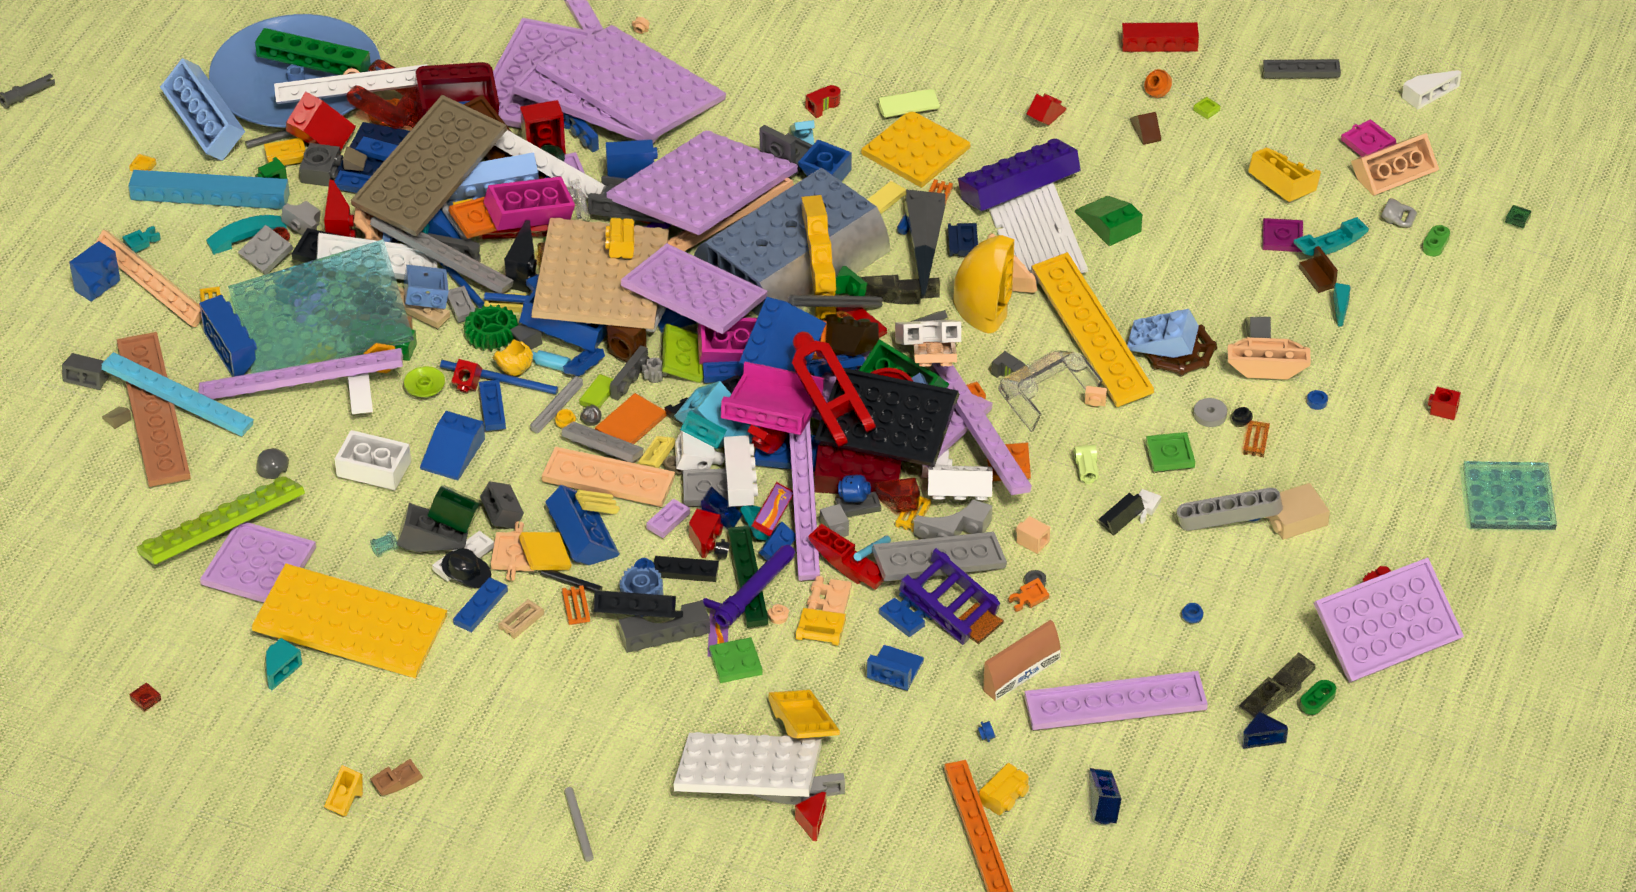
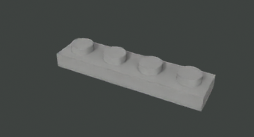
(603, 442)

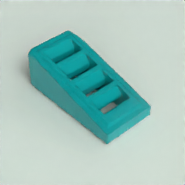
(1341, 300)

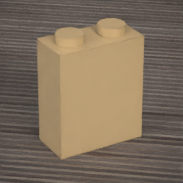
(1301, 512)

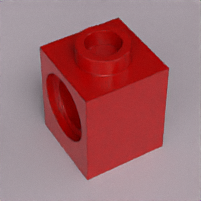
(462, 368)
(1444, 403)

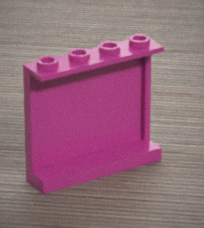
(770, 399)

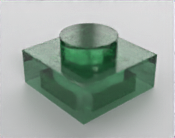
(1518, 216)

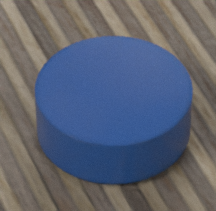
(1317, 399)

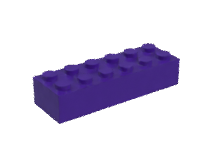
(1019, 174)

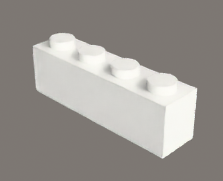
(740, 470)

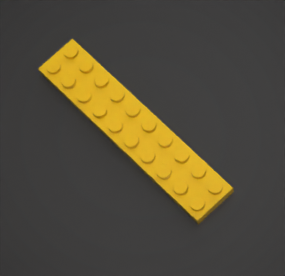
(1092, 329)

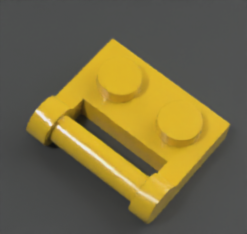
(821, 626)

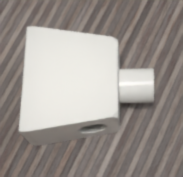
(695, 454)

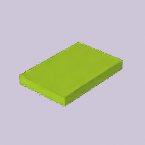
(681, 353)

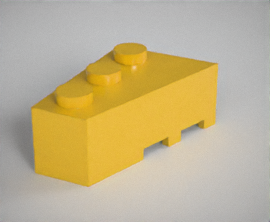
(1283, 176)

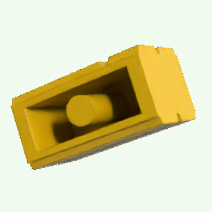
(620, 238)
(1004, 789)

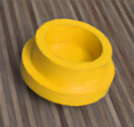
(564, 418)

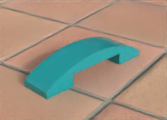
(240, 230)
(1333, 241)

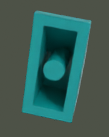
(281, 662)

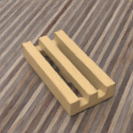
(524, 620)

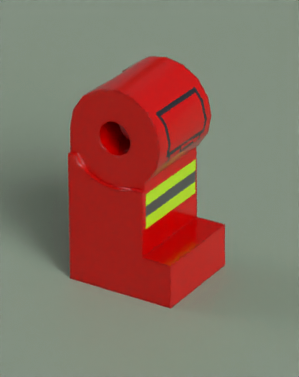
(822, 100)

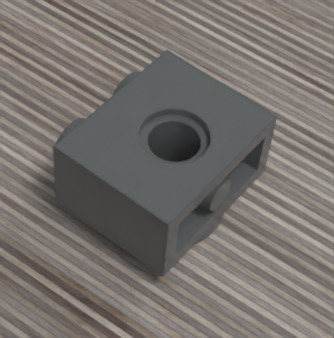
(320, 164)

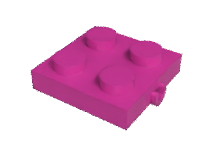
(1367, 138)

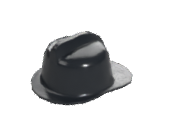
(466, 568)

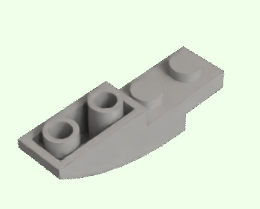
(831, 784)

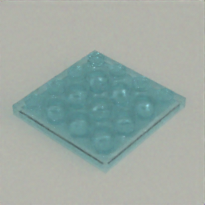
(1509, 495)

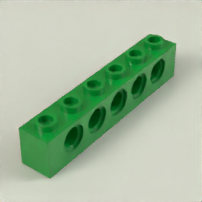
(310, 52)

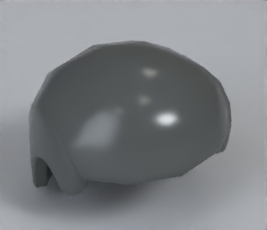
(272, 463)

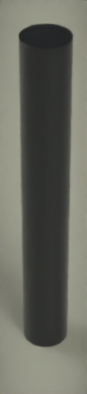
(570, 580)

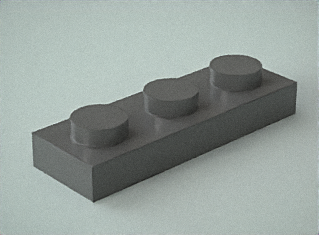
(629, 373)

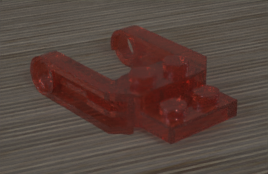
(395, 116)

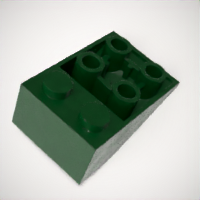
(454, 508)

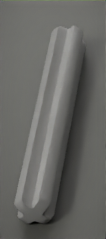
(556, 404)

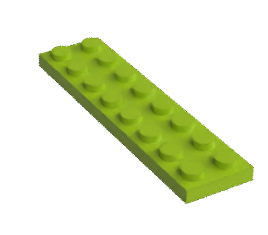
(220, 520)

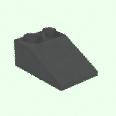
(424, 534)

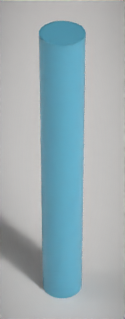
(868, 550)

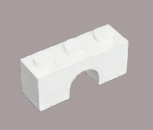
(927, 331)

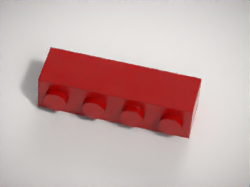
(1160, 37)

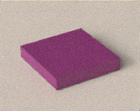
(1280, 234)

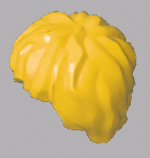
(514, 358)

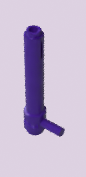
(734, 606)

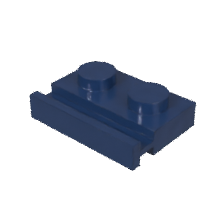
(962, 238)

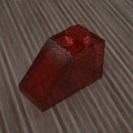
(899, 494)

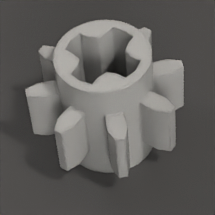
(653, 370)

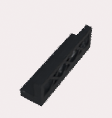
(636, 604)

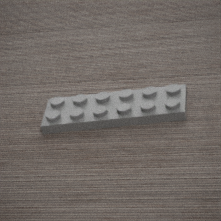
(913, 557)

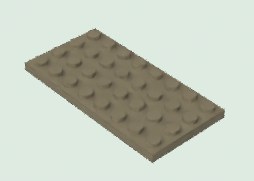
(428, 165)

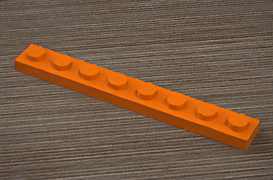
(977, 827)

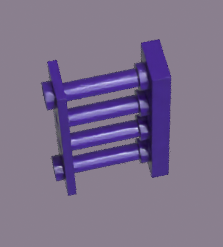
(942, 614)

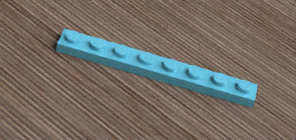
(177, 394)

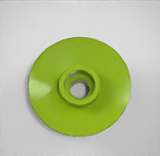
(424, 381)

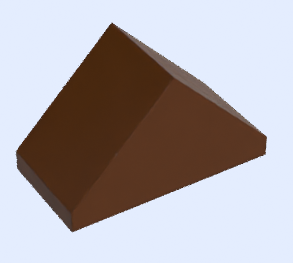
(1147, 127)

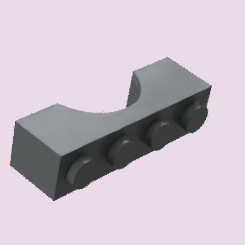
(641, 634)

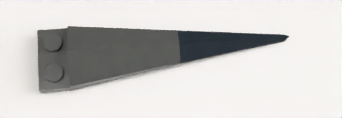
(925, 218)

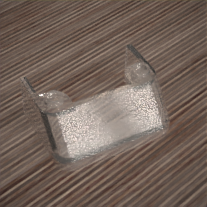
(1022, 384)

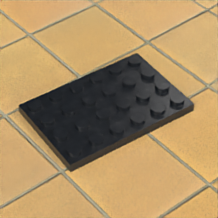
(907, 417)

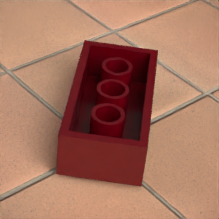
(836, 463)

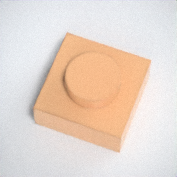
(1095, 396)

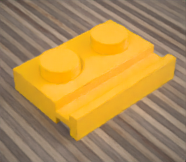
(286, 151)

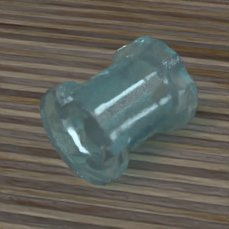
(383, 543)

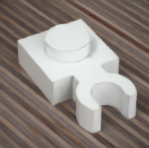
(1150, 503)

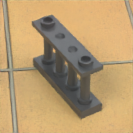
(601, 205)

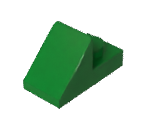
(850, 283)

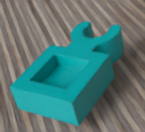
(138, 241)

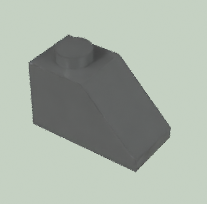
(1258, 327)

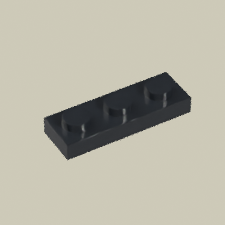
(687, 568)

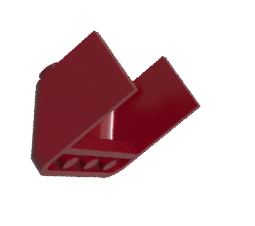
(456, 82)

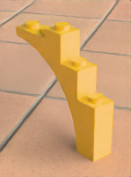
(820, 250)

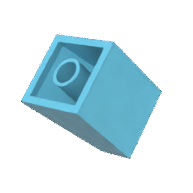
(707, 403)

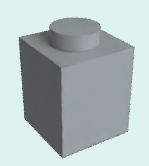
(835, 519)

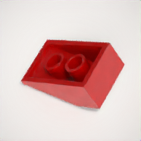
(319, 123)
(337, 213)

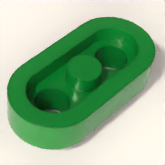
(1314, 700)

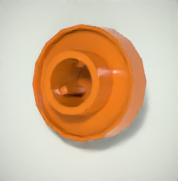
(1158, 83)

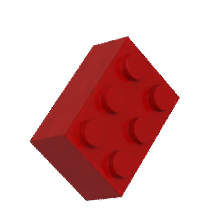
(543, 124)

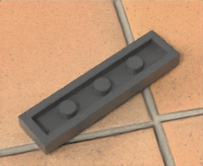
(1302, 68)

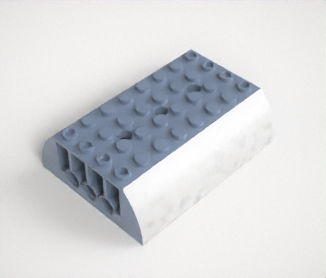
(784, 263)

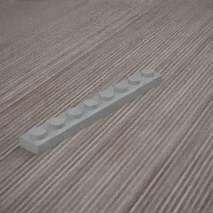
(448, 256)

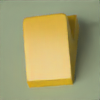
(346, 786)

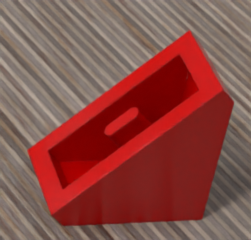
(811, 813)

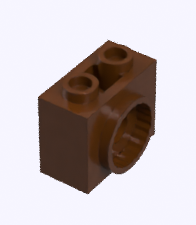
(625, 341)

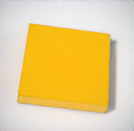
(545, 551)

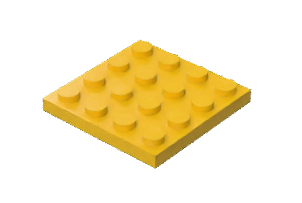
(915, 148)

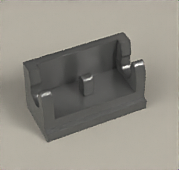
(84, 371)

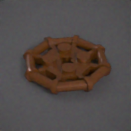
(1179, 365)

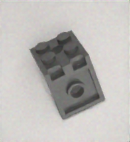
(782, 145)

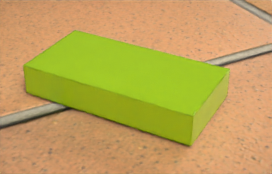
(597, 392)

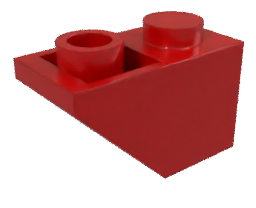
(1045, 108)
(703, 531)

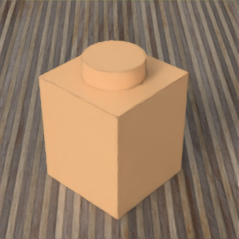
(1033, 534)

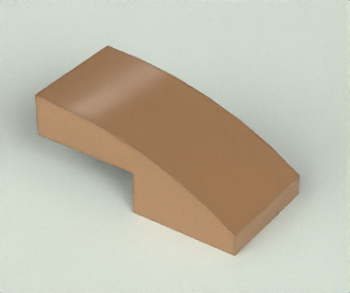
(393, 780)

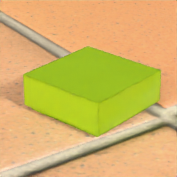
(1206, 108)

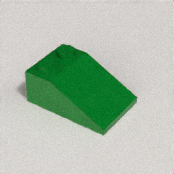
(1111, 219)

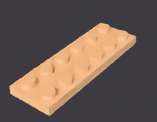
(935, 352)
(608, 476)

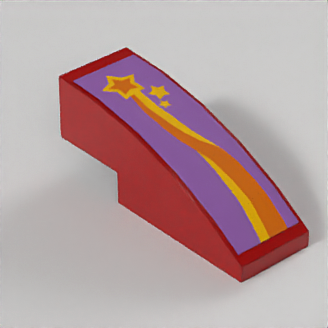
(773, 509)

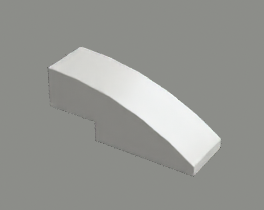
(360, 393)

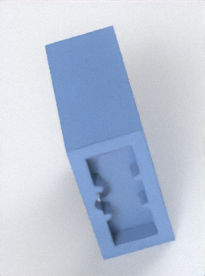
(417, 284)

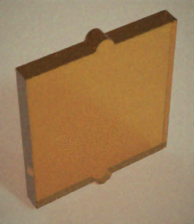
(983, 626)

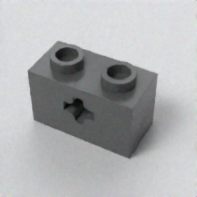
(501, 504)

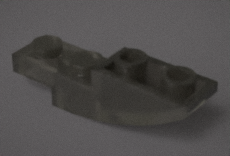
(900, 291)
(1280, 688)

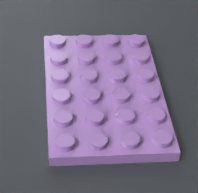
(694, 288)
(1388, 619)

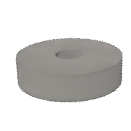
(1210, 412)

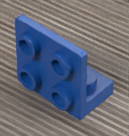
(894, 667)

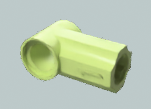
(1086, 459)

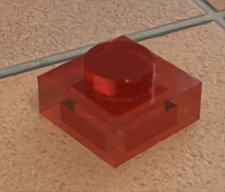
(145, 696)

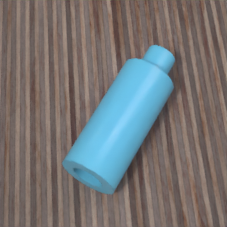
(550, 360)

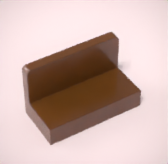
(1319, 271)

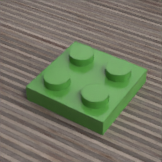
(1170, 451)
(735, 660)

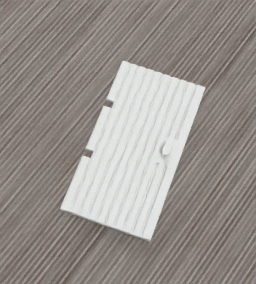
(1038, 227)

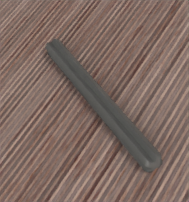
(835, 301)

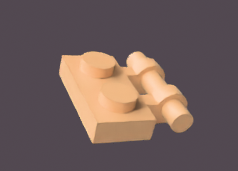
(836, 594)

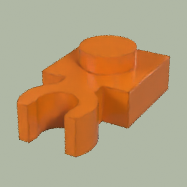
(1031, 593)

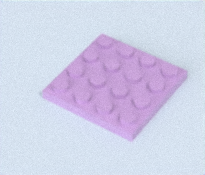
(253, 560)

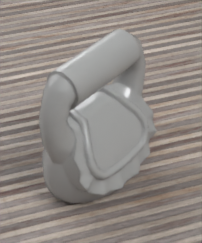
(1393, 213)

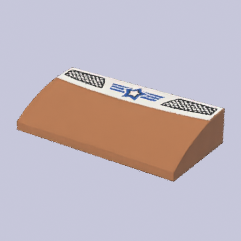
(1021, 661)

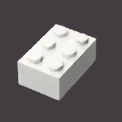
(372, 460)
(960, 482)

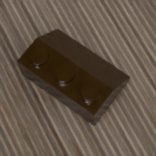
(850, 335)

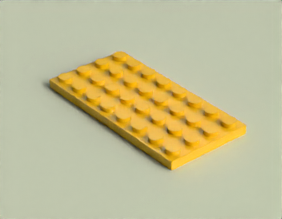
(350, 620)

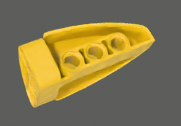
(985, 283)

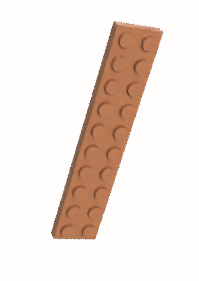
(154, 416)

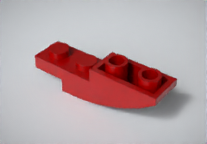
(841, 553)

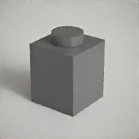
(528, 335)

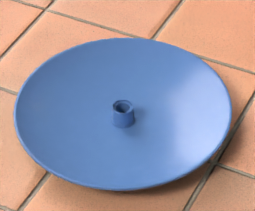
(249, 80)

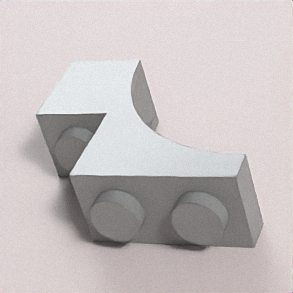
(972, 519)

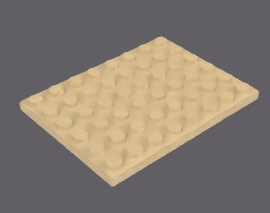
(584, 282)

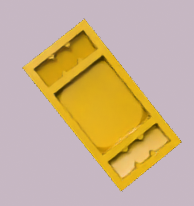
(802, 714)

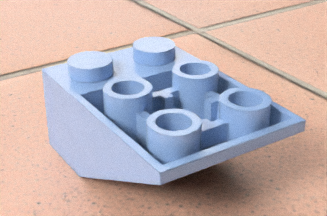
(1164, 334)

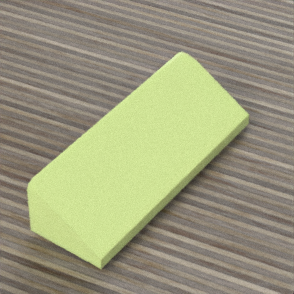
(908, 102)

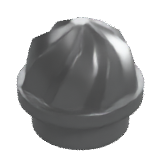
(591, 415)

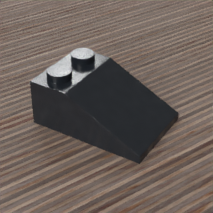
(520, 259)

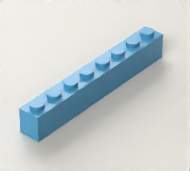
(209, 189)

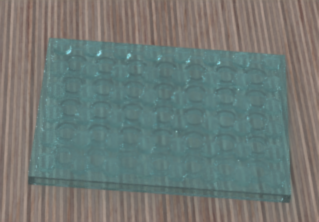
(323, 309)

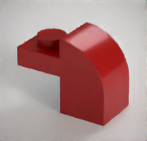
(767, 439)

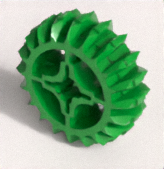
(490, 327)

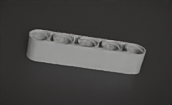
(1229, 509)

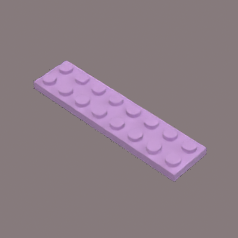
(1115, 700)

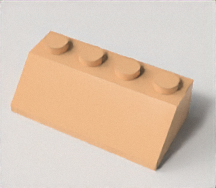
(1395, 164)

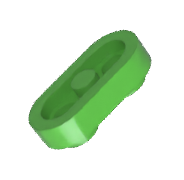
(1436, 240)

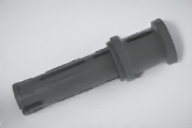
(19, 93)

